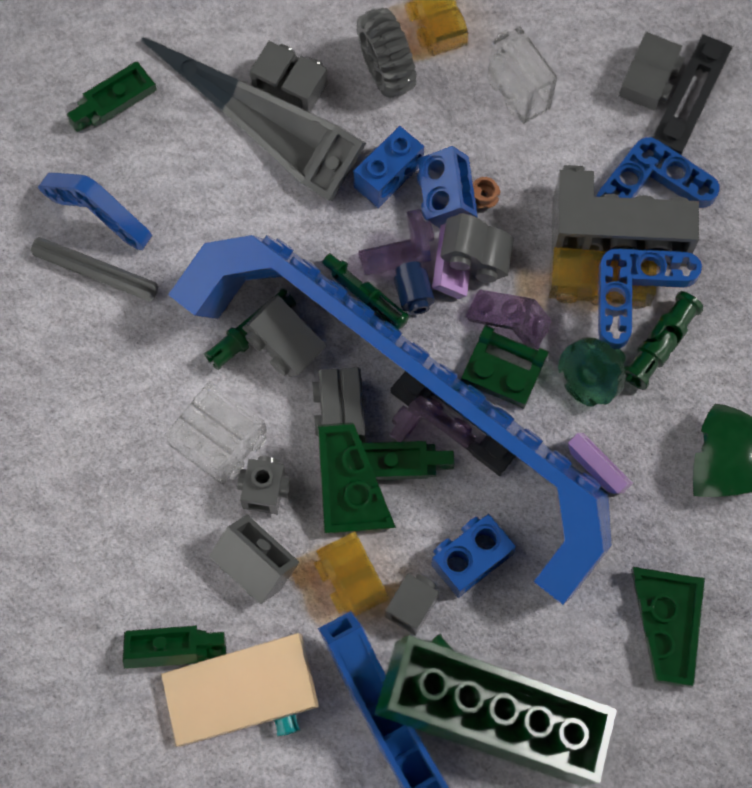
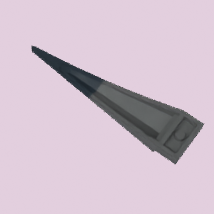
(302, 142)

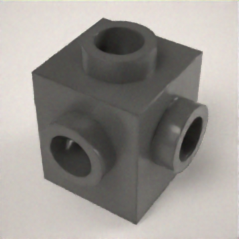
(262, 496)

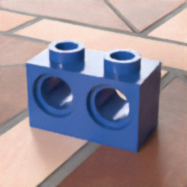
(388, 166)
(453, 185)
(479, 561)

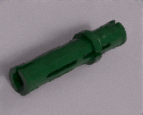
(236, 340)

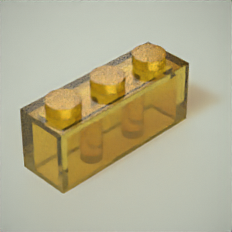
(576, 277)

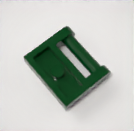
(500, 376)

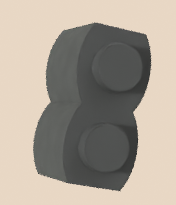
(651, 70)
(477, 247)

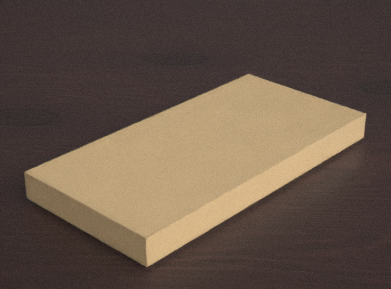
(239, 690)

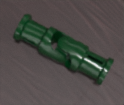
(662, 339)

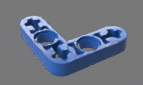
(647, 168)
(86, 192)
(631, 274)

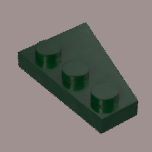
(348, 483)
(671, 622)

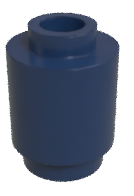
(413, 288)

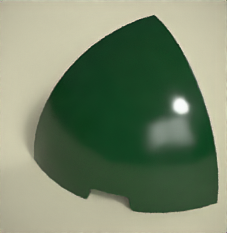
(726, 454)

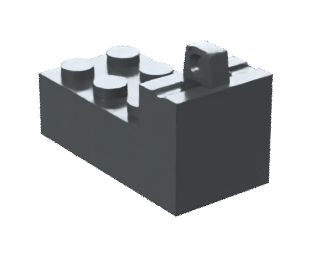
(617, 222)

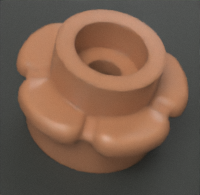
(487, 185)

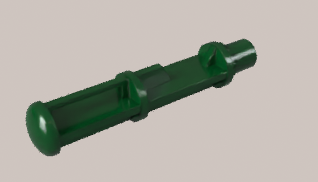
(365, 292)

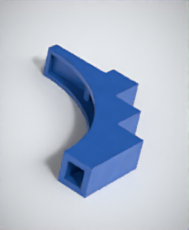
(364, 682)

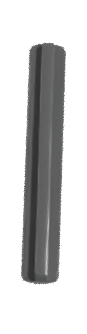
(94, 269)

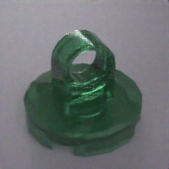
(593, 371)

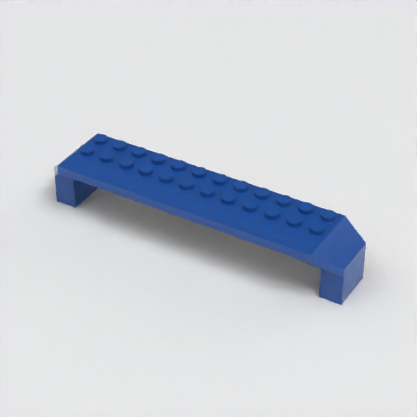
(226, 264)

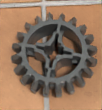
(386, 52)

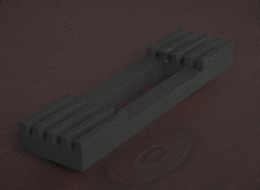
(711, 57)
(488, 452)

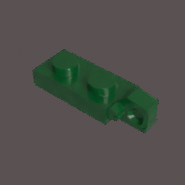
(112, 97)
(407, 460)
(171, 646)

